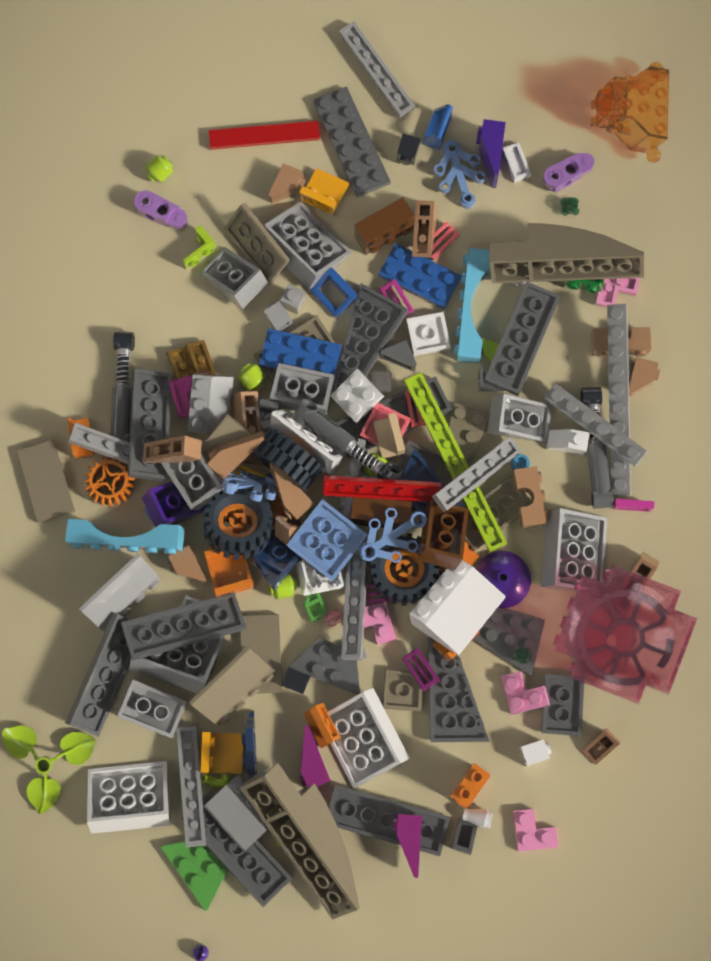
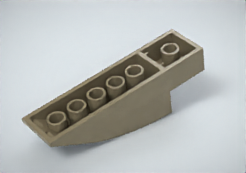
(563, 255)
(307, 835)

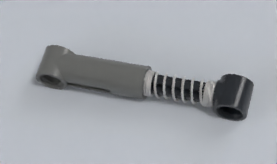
(121, 394)
(309, 415)
(597, 455)

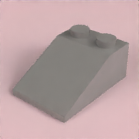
(234, 277)
(519, 418)
(195, 481)
(151, 708)

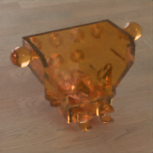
(636, 110)

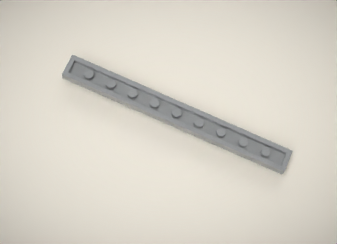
(619, 392)

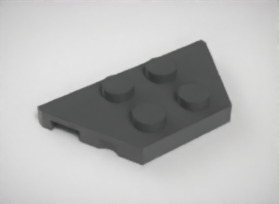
(325, 663)

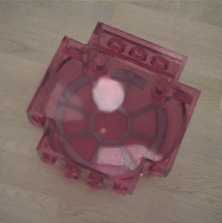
(624, 634)

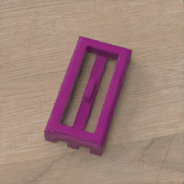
(430, 683)

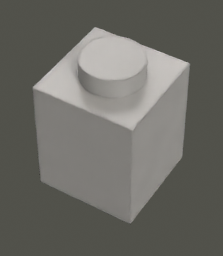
(293, 299)
(277, 316)

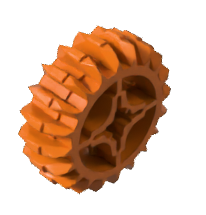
(101, 483)

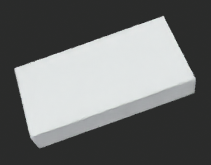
(516, 162)

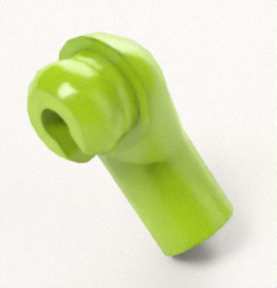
(214, 782)

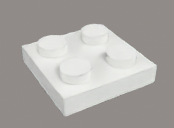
(428, 334)
(357, 395)

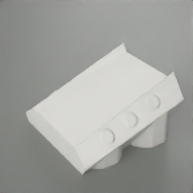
(313, 581)

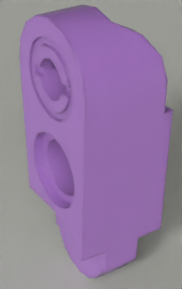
(579, 163)
(173, 217)

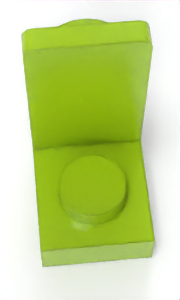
(205, 250)

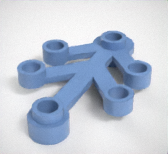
(459, 170)
(248, 480)
(389, 537)

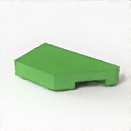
(315, 607)

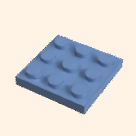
(327, 540)

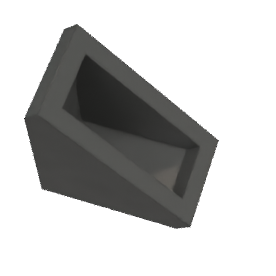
(400, 355)
(464, 837)

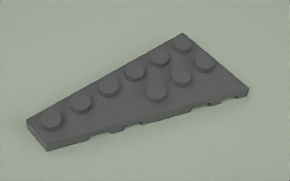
(369, 332)
(511, 630)
(452, 703)

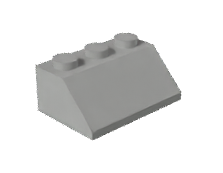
(297, 383)
(209, 401)
(236, 814)

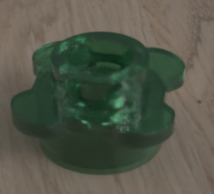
(565, 202)
(522, 655)

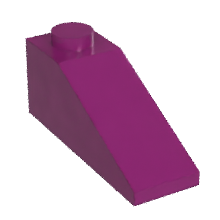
(312, 765)
(409, 835)

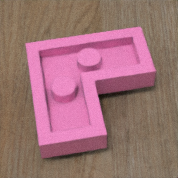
(613, 286)
(380, 620)
(520, 698)
(528, 836)

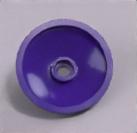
(516, 571)

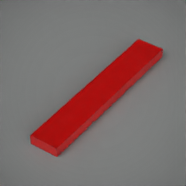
(264, 135)
(379, 488)

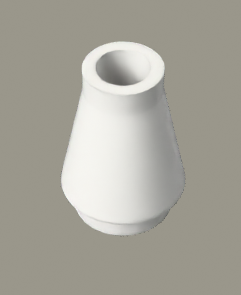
(478, 817)

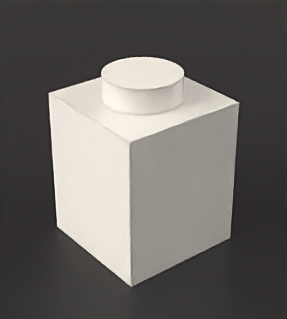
(535, 752)

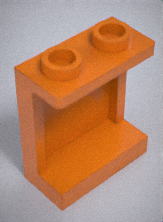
(228, 574)
(469, 785)

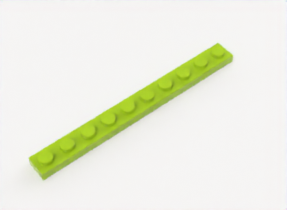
(454, 459)

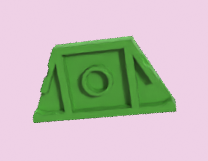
(198, 869)

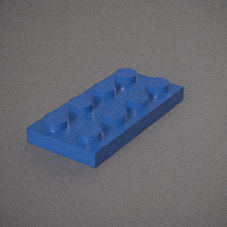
(420, 276)
(299, 352)

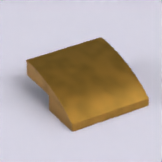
(190, 360)

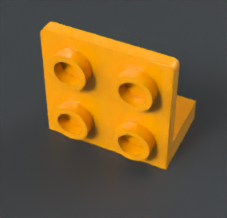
(324, 191)
(221, 753)

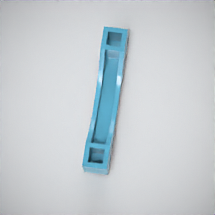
(469, 340)
(163, 537)

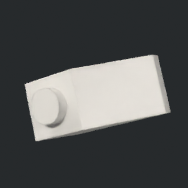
(568, 441)

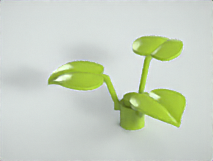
(44, 792)

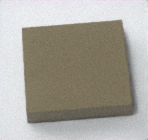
(402, 691)

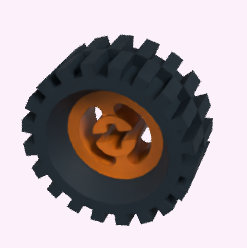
(289, 458)
(244, 511)
(415, 587)

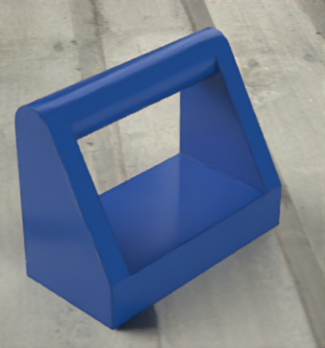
(438, 127)
(332, 276)

